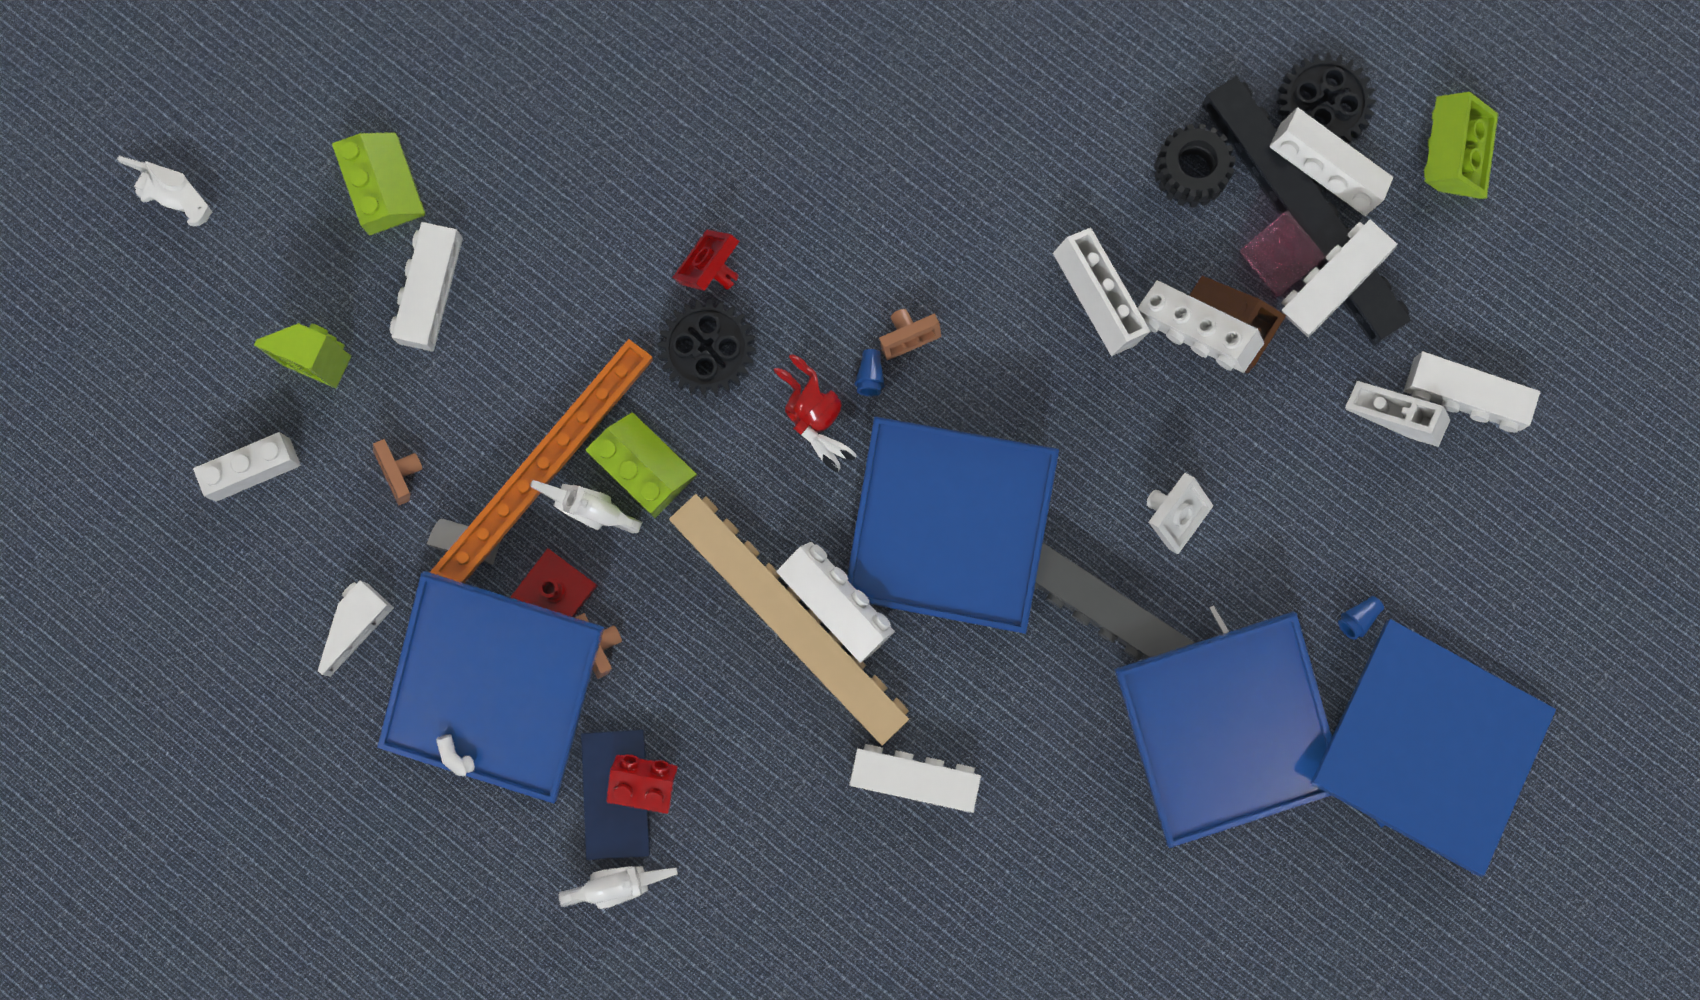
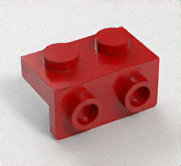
(641, 783)

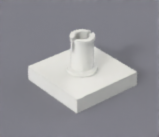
(1179, 512)

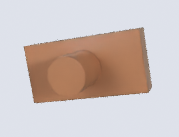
(909, 334)
(396, 470)
(609, 638)

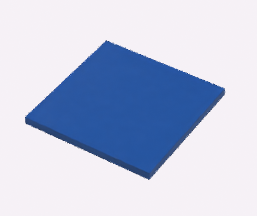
(952, 523)
(495, 679)
(1228, 728)
(1434, 747)

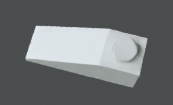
(1400, 413)
(353, 622)

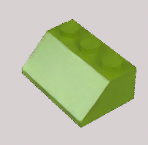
(1461, 145)
(378, 180)
(308, 352)
(641, 463)

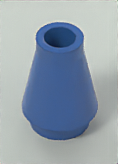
(870, 375)
(1358, 620)

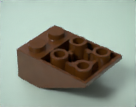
(1242, 307)

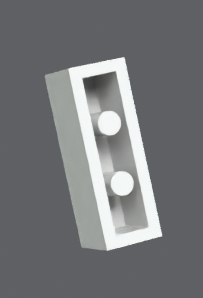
(246, 467)

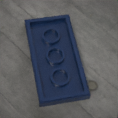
(610, 827)

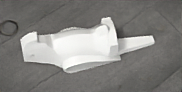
(169, 189)
(588, 506)
(614, 886)

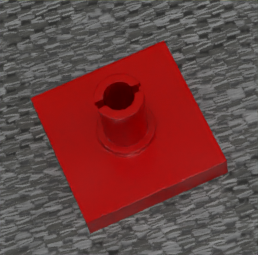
(707, 262)
(555, 586)

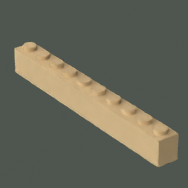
(789, 620)

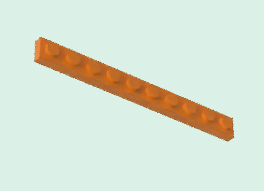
(543, 463)

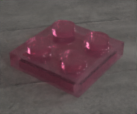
(1282, 254)

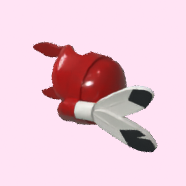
(814, 413)

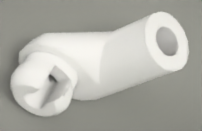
(450, 759)

